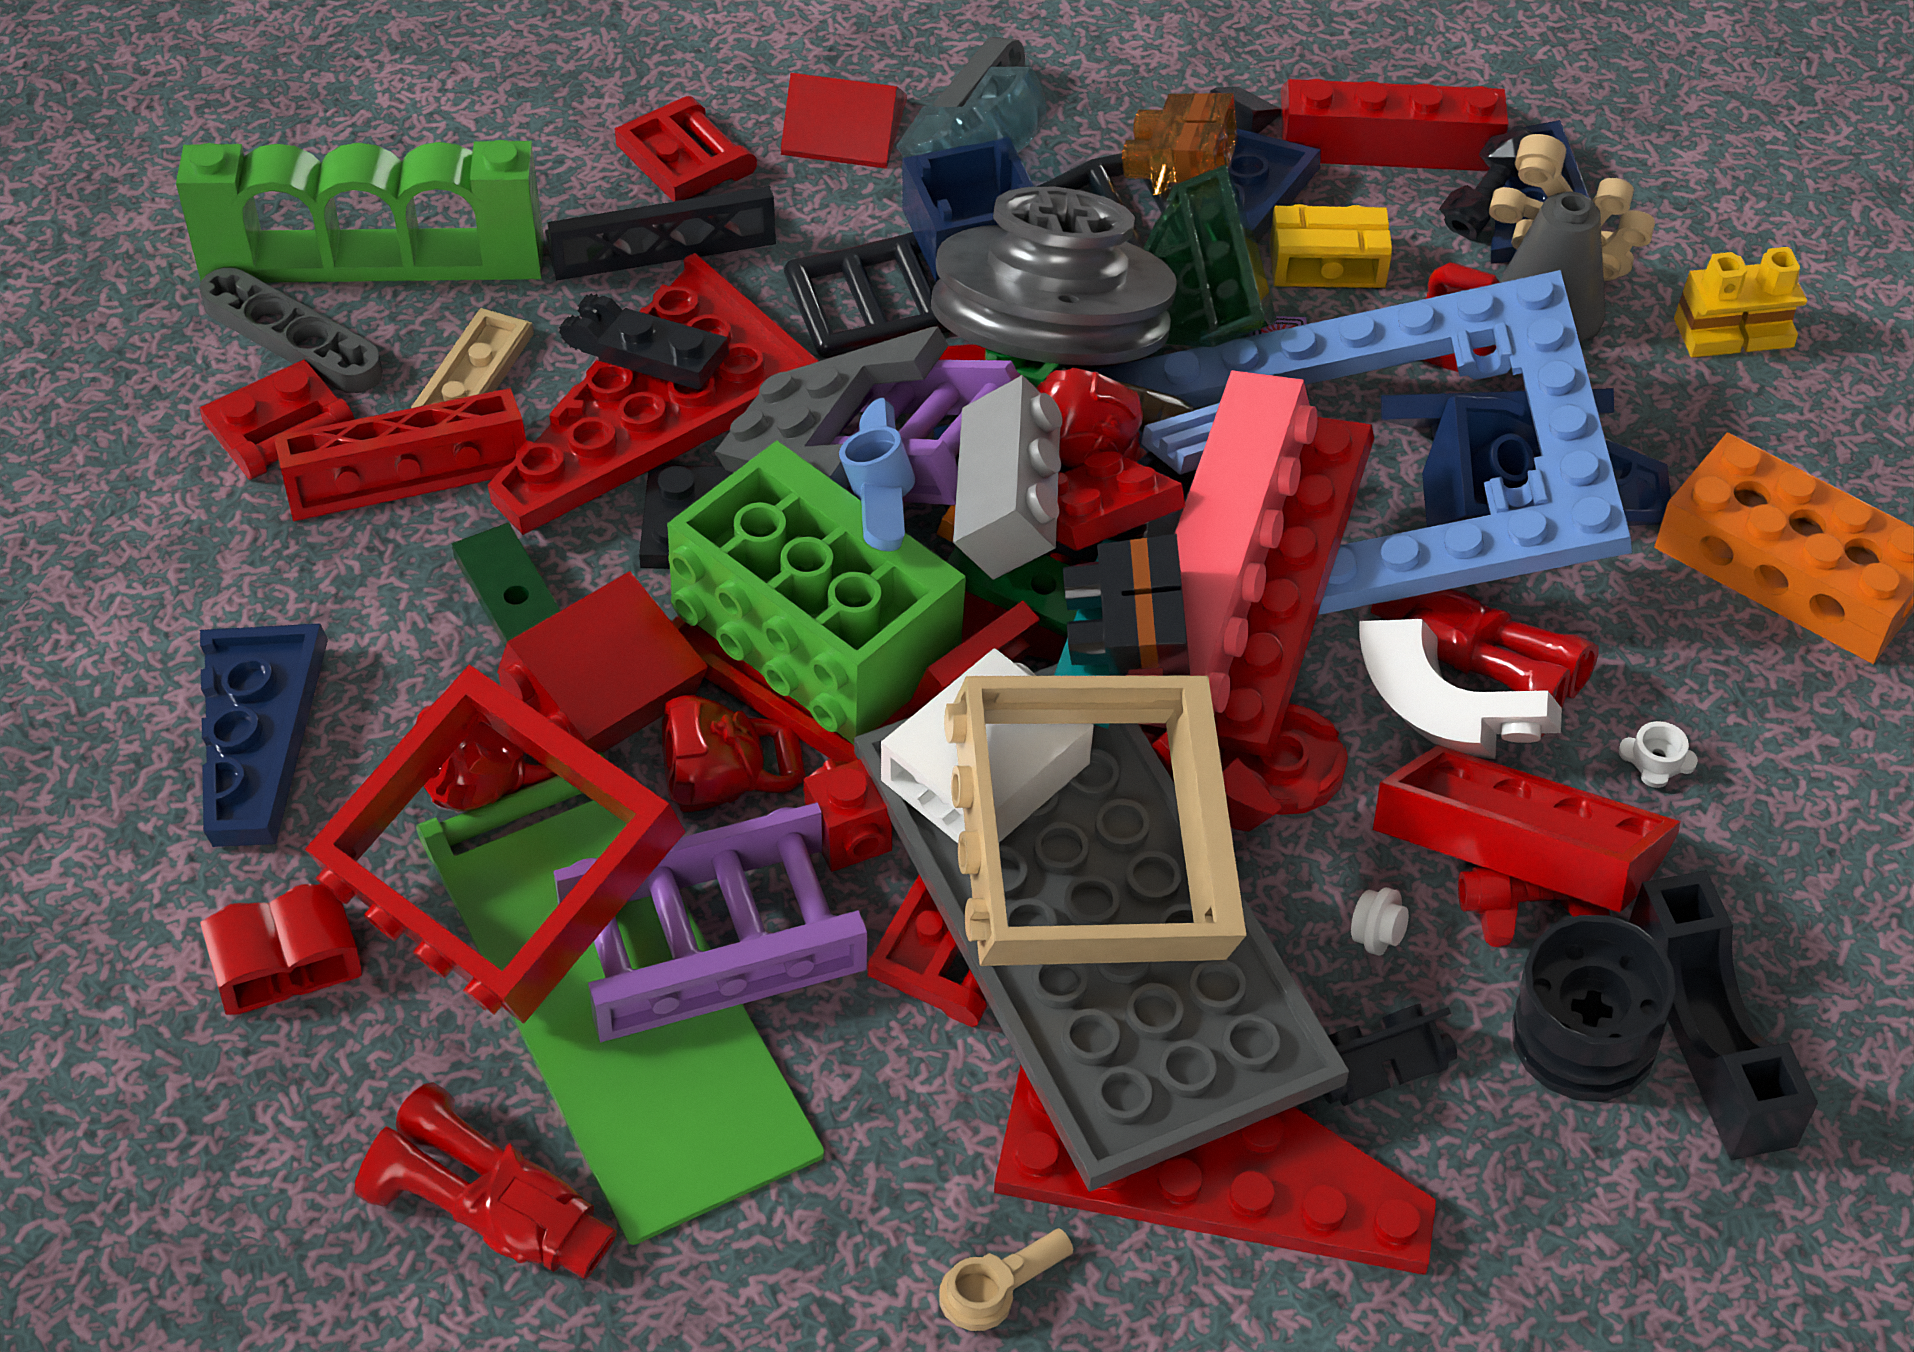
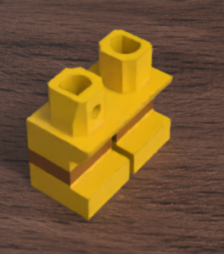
(1741, 304)

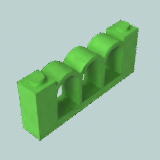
(495, 179)

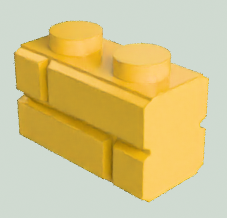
(1330, 246)

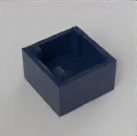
(957, 190)

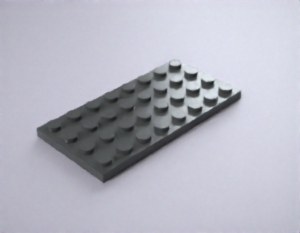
(1125, 1052)

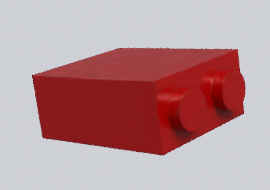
(602, 664)

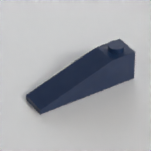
(1498, 439)

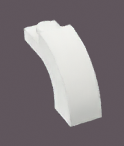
(1408, 676)

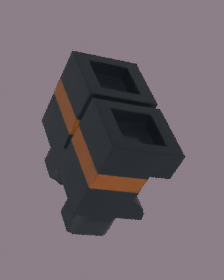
(1140, 604)

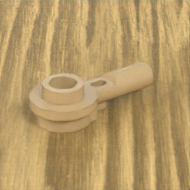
(980, 1289)

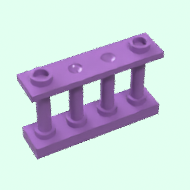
(942, 393)
(735, 973)

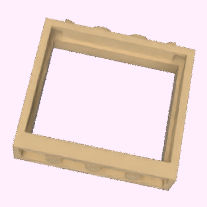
(1201, 802)

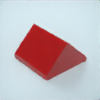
(841, 120)

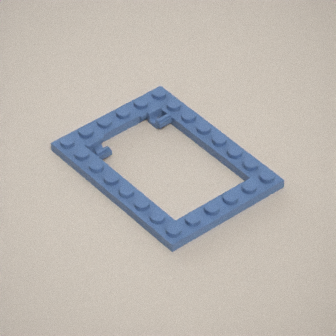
(1555, 520)

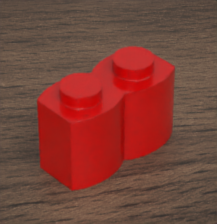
(280, 948)

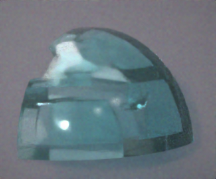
(1001, 106)

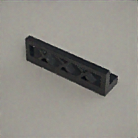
(661, 233)

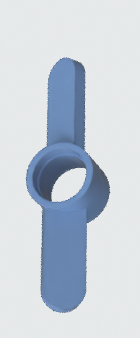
(879, 475)

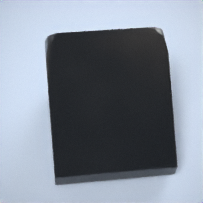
(1251, 111)

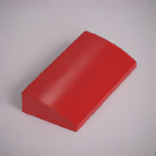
(1524, 826)

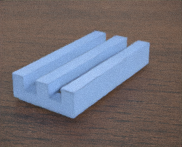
(1181, 438)

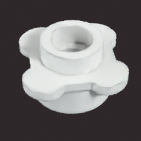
(1662, 739)

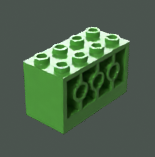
(796, 592)

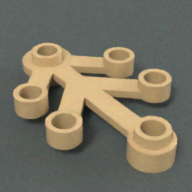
(1540, 165)

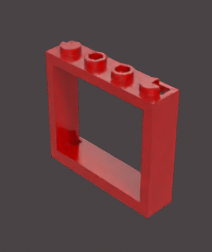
(579, 917)

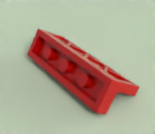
(403, 457)

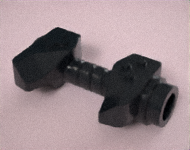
(1468, 208)

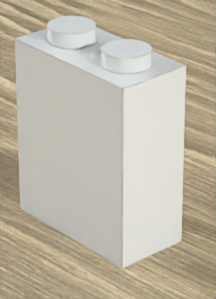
(1024, 759)

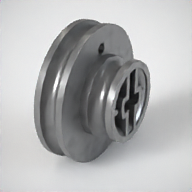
(1055, 281)

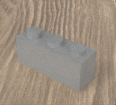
(1008, 477)

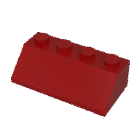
(1393, 122)

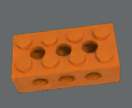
(1794, 546)

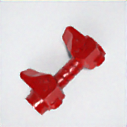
(1497, 900)

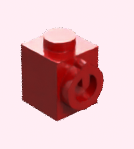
(851, 813)

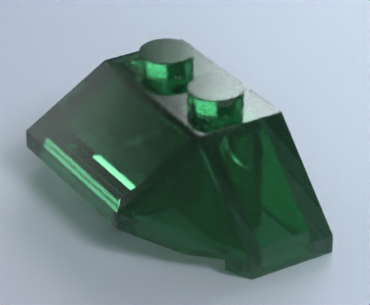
(1215, 263)

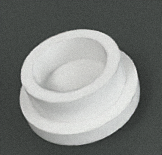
(1379, 920)

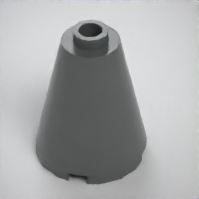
(1569, 240)

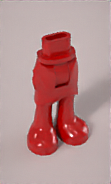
(1472, 630)
(512, 1205)

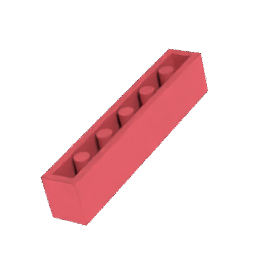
(1236, 517)

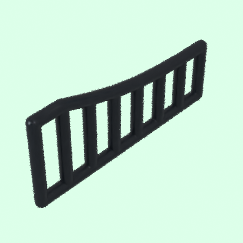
(904, 250)

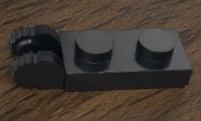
(644, 342)

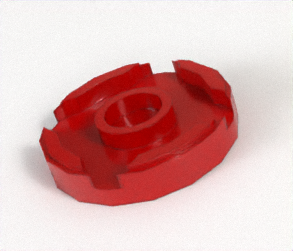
(1297, 781)

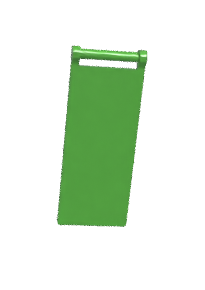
(661, 1114)

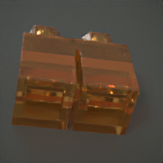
(1181, 140)

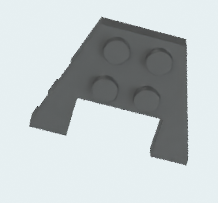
(815, 401)

